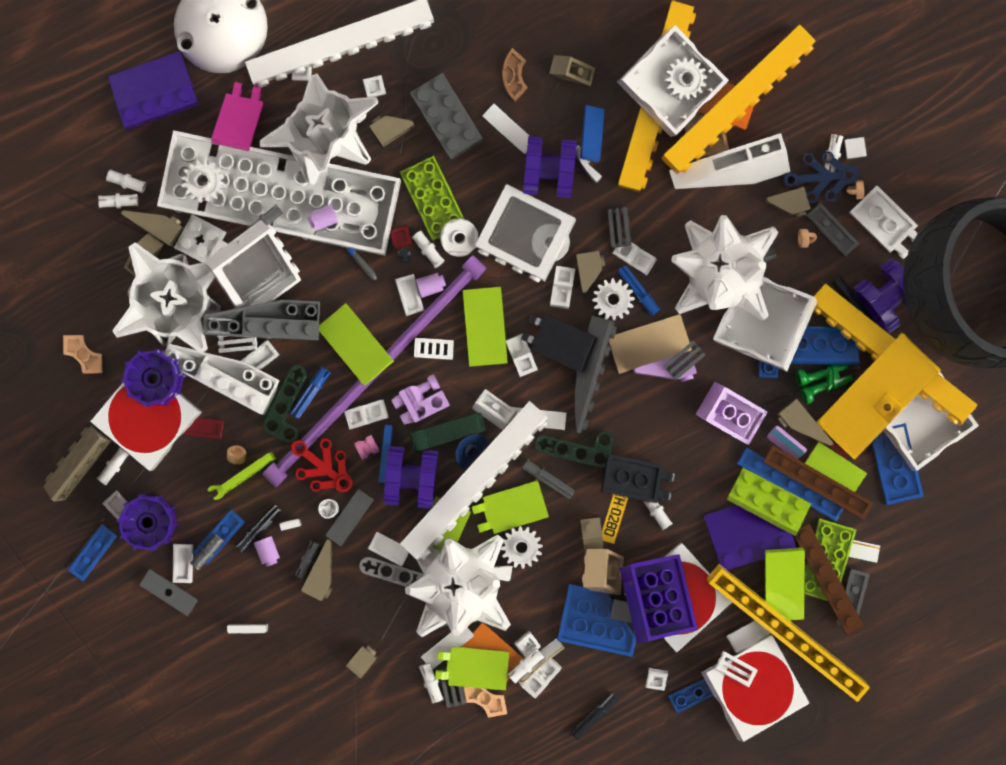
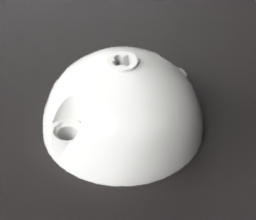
(220, 45)

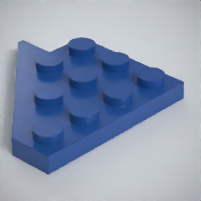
(589, 624)

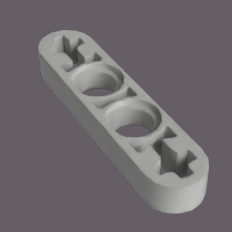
(396, 570)

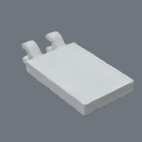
(885, 221)

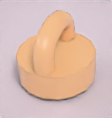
(857, 189)
(803, 238)
(236, 455)

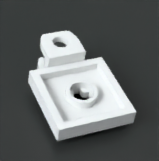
(211, 234)

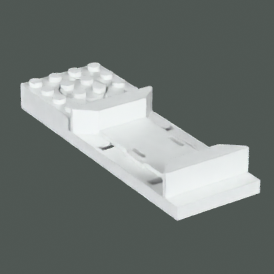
(254, 185)

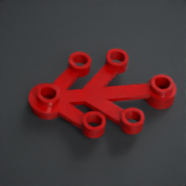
(324, 468)

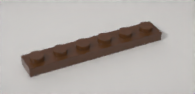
(818, 482)
(828, 580)

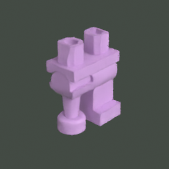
(417, 405)

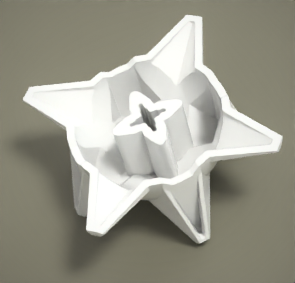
(322, 129)
(724, 268)
(149, 301)
(477, 592)

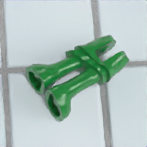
(832, 381)

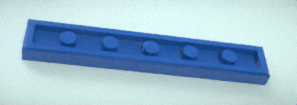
(755, 464)

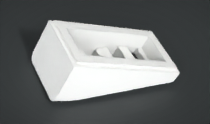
(418, 341)
(503, 572)

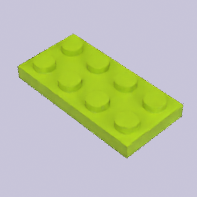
(769, 501)

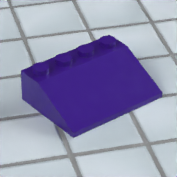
(153, 91)
(743, 536)
(658, 598)

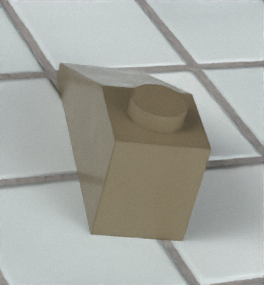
(158, 225)
(799, 420)
(320, 577)

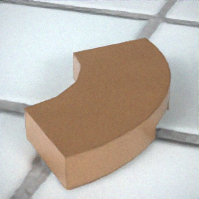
(512, 75)

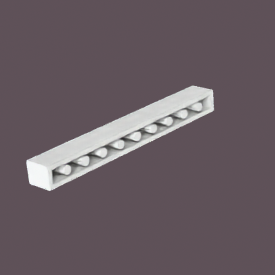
(340, 42)
(474, 481)

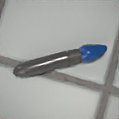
(361, 262)

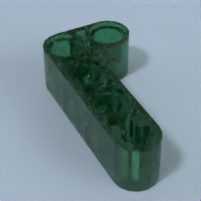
(289, 402)
(447, 432)
(573, 447)

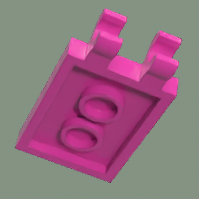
(238, 119)

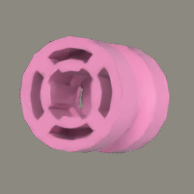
(366, 447)

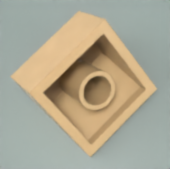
(602, 571)

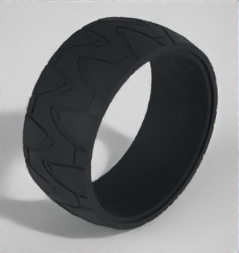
(929, 288)

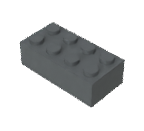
(446, 116)

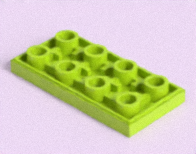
(431, 195)
(485, 326)
(355, 344)
(836, 543)
(785, 581)

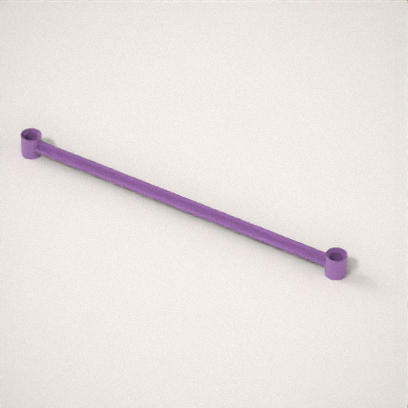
(472, 269)

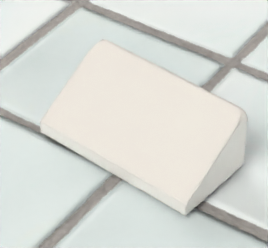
(493, 409)

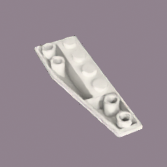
(737, 166)
(228, 376)

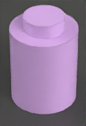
(322, 217)
(430, 284)
(267, 551)

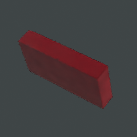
(206, 428)

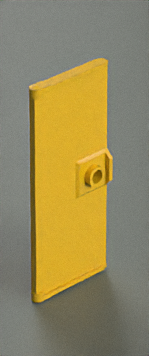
(878, 396)

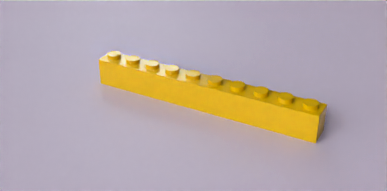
(738, 99)
(646, 128)
(875, 341)
(788, 632)

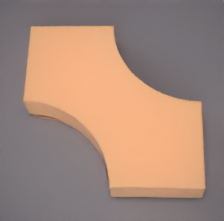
(76, 347)
(492, 703)

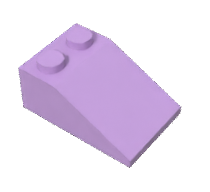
(658, 370)
(731, 413)

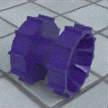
(549, 167)
(883, 300)
(138, 373)
(410, 477)
(132, 524)

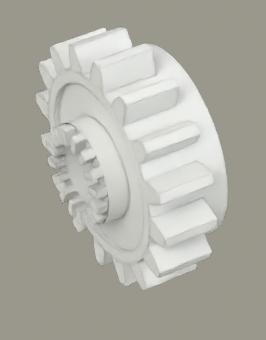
(676, 83)
(193, 177)
(618, 290)
(524, 557)

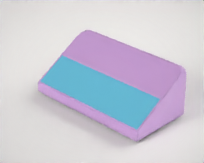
(786, 442)

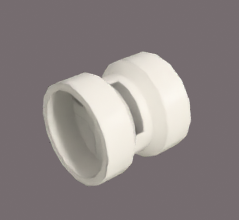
(328, 508)

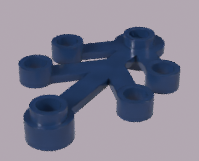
(824, 176)

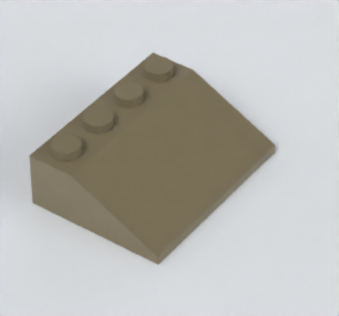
(76, 464)

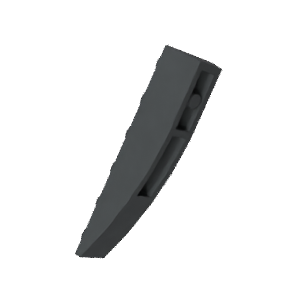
(267, 320)
(587, 381)

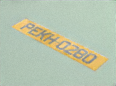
(613, 518)

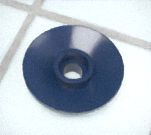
(476, 443)

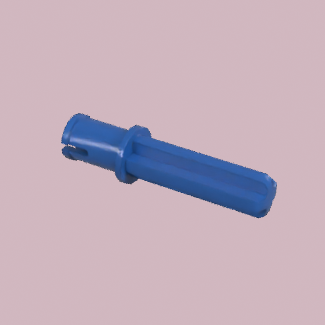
(639, 291)
(309, 393)

